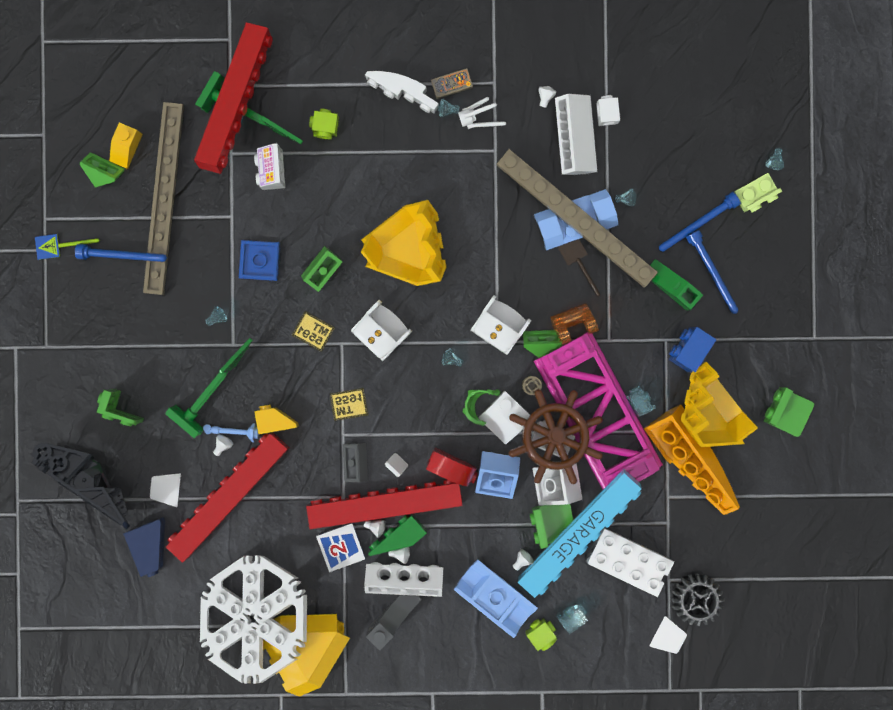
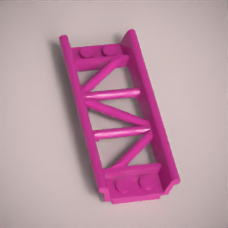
(559, 362)

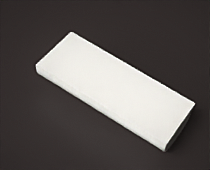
(576, 134)

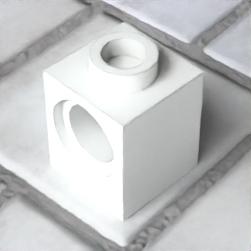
(608, 110)

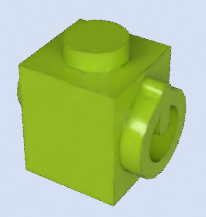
(324, 124)
(541, 634)

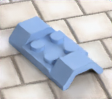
(557, 232)
(495, 598)

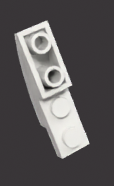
(396, 84)

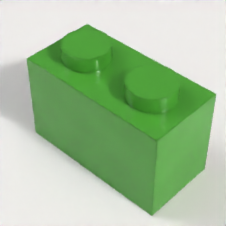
(321, 268)

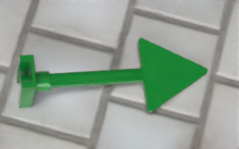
(210, 95)
(186, 419)

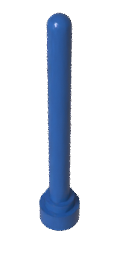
(730, 201)
(695, 239)
(83, 251)

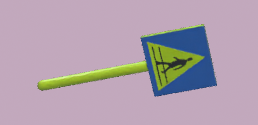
(48, 246)

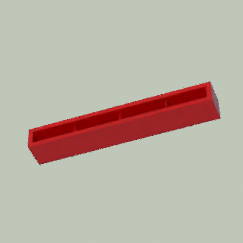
(233, 98)
(224, 500)
(383, 505)

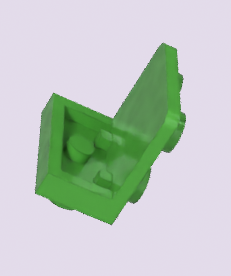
(107, 407)
(788, 411)
(550, 522)

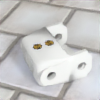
(500, 325)
(381, 330)

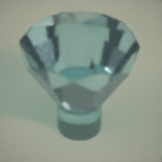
(446, 108)
(775, 161)
(628, 197)
(217, 316)
(451, 358)

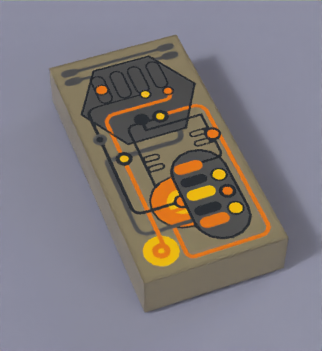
(451, 83)

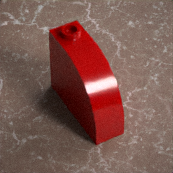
(451, 468)

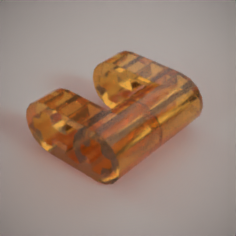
(573, 317)

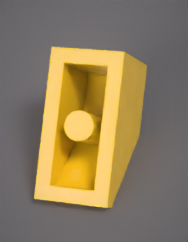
(124, 145)
(273, 419)

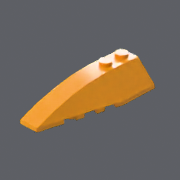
(692, 460)

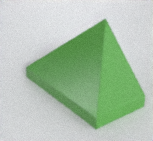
(100, 170)
(541, 342)

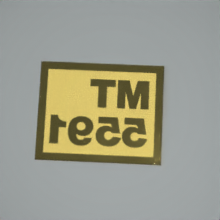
(313, 331)
(348, 404)

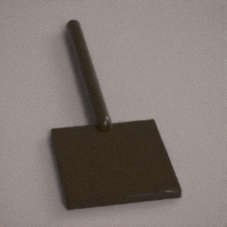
(574, 252)

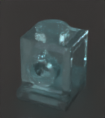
(640, 401)
(573, 617)

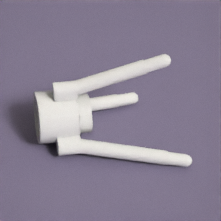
(467, 115)

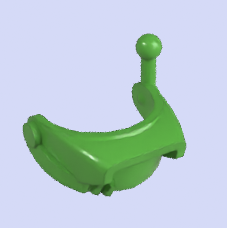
(469, 409)

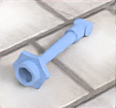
(252, 431)

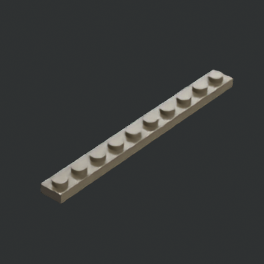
(163, 196)
(576, 218)

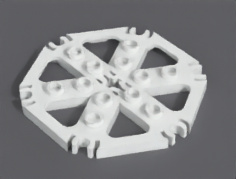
(254, 632)

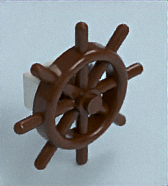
(555, 438)

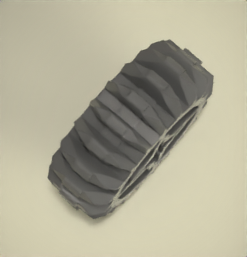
(691, 603)

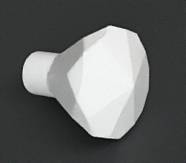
(546, 94)
(222, 444)
(376, 527)
(401, 554)
(523, 559)

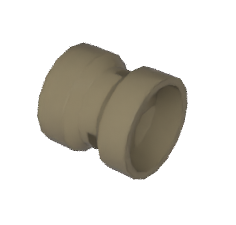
(529, 386)

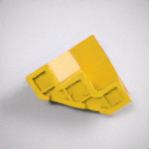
(407, 245)
(712, 413)
(318, 656)

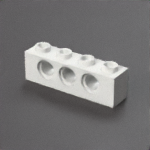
(395, 586)

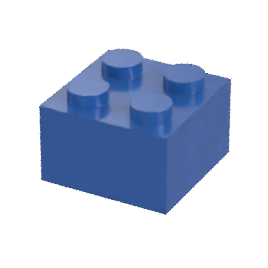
(691, 349)

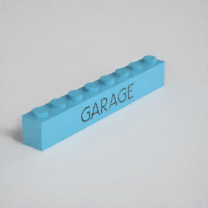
(579, 533)

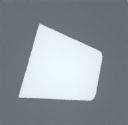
(165, 489)
(668, 637)

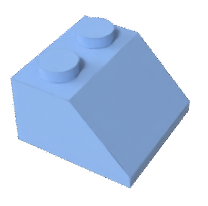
(497, 475)

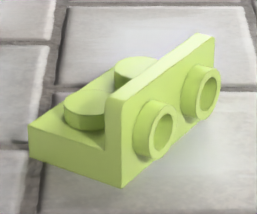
(757, 192)

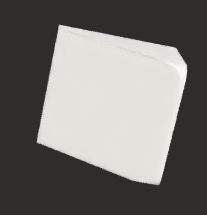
(396, 464)

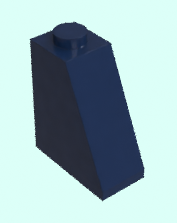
(147, 546)

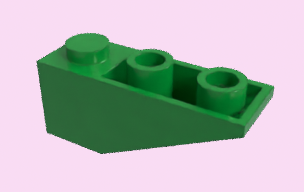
(675, 286)
(403, 536)

